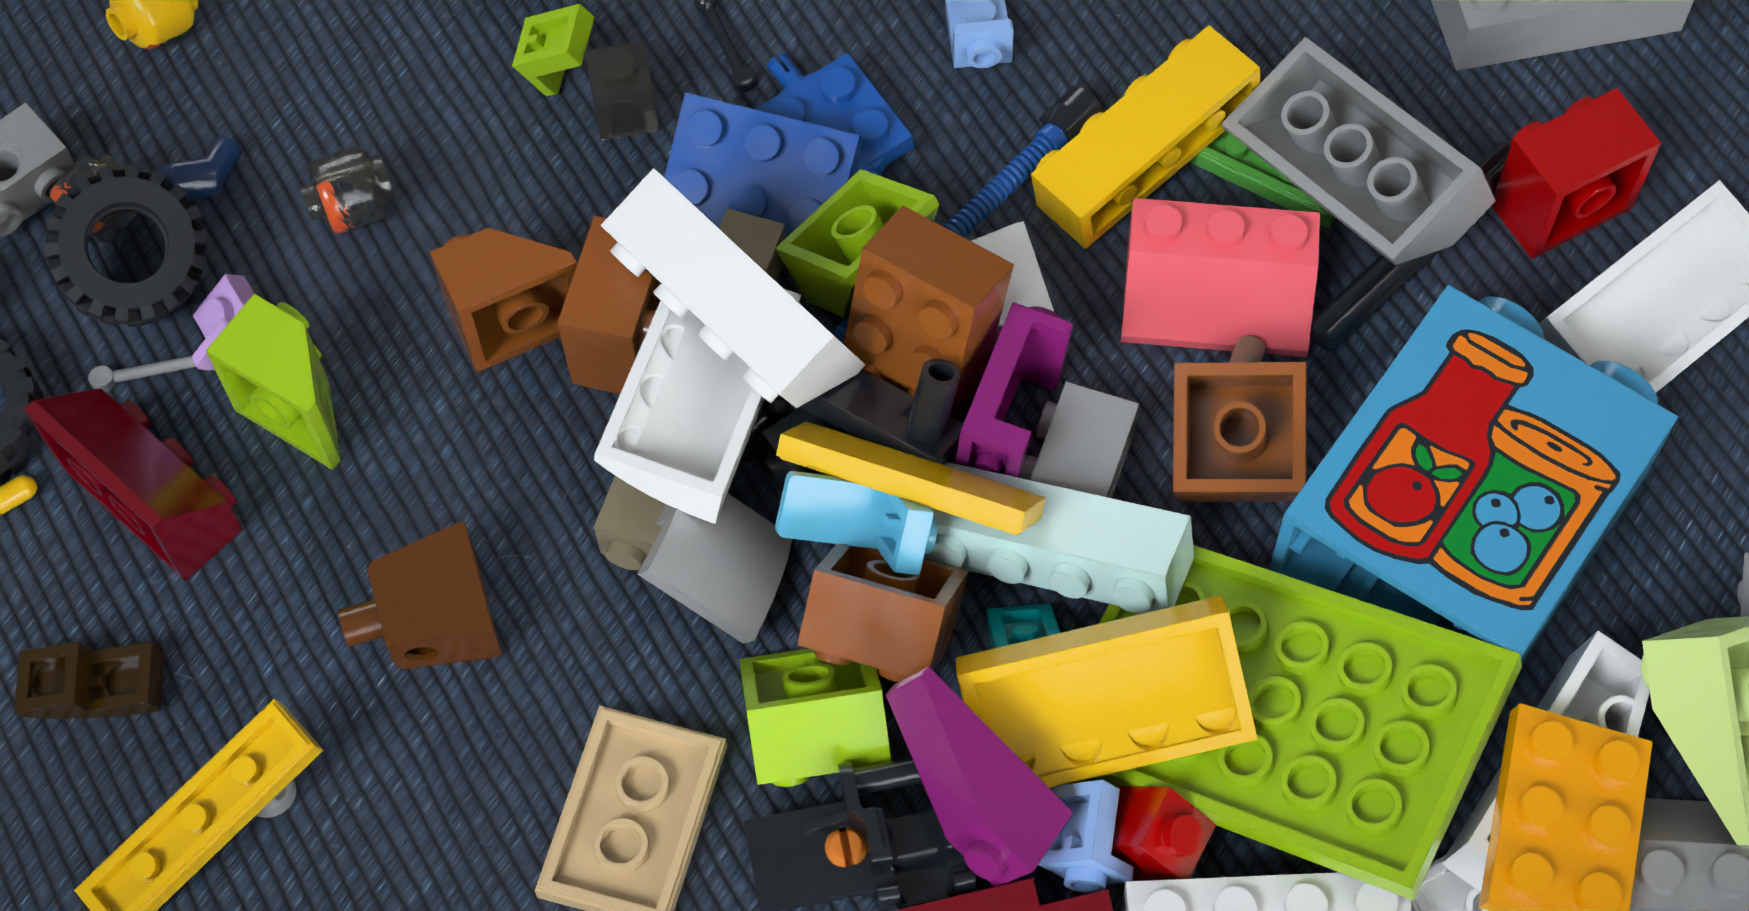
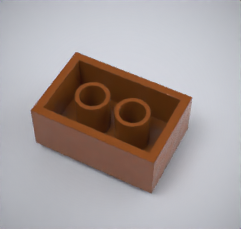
(924, 299)

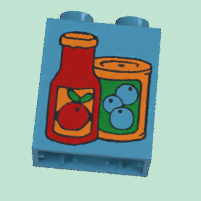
(1476, 476)

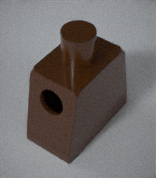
(426, 604)

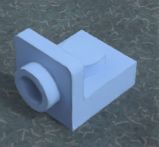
(979, 32)
(1085, 843)

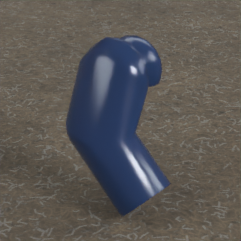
(204, 176)

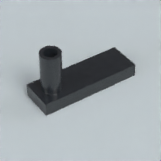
(894, 418)

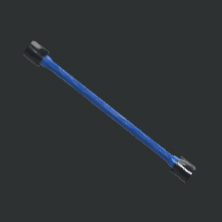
(1060, 126)

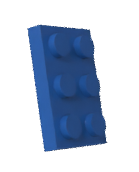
(757, 161)

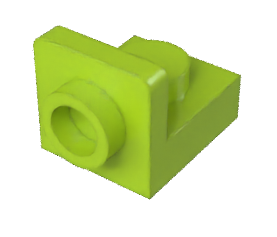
(552, 45)

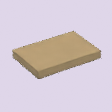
(631, 815)

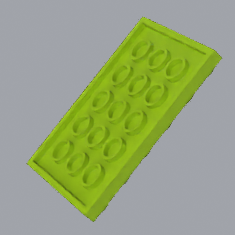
(1356, 720)

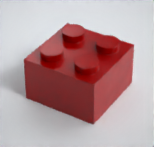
(1574, 172)

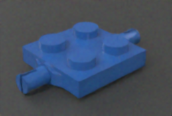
(842, 100)

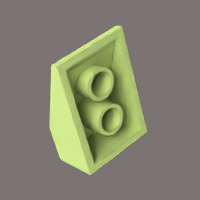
(1703, 703)

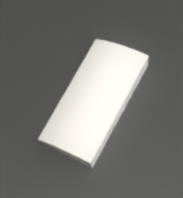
(1665, 295)
(681, 418)

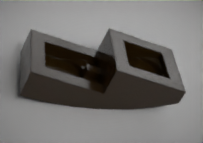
(85, 683)

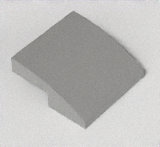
(721, 568)

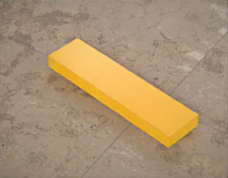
(911, 477)
(202, 814)

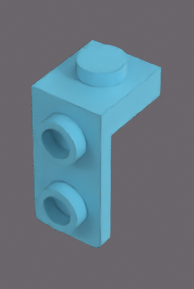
(855, 515)

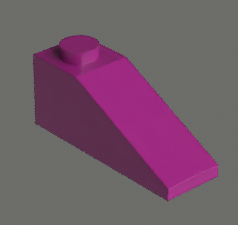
(977, 785)

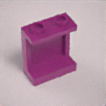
(1029, 351)

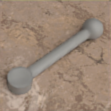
(106, 379)

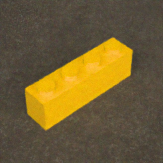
(1144, 136)

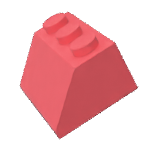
(1220, 274)

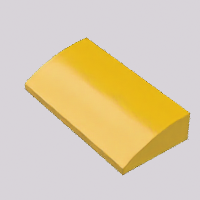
(1114, 692)

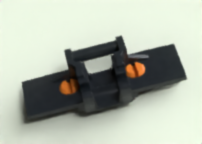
(854, 850)

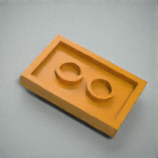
(1565, 816)

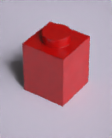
(1159, 833)

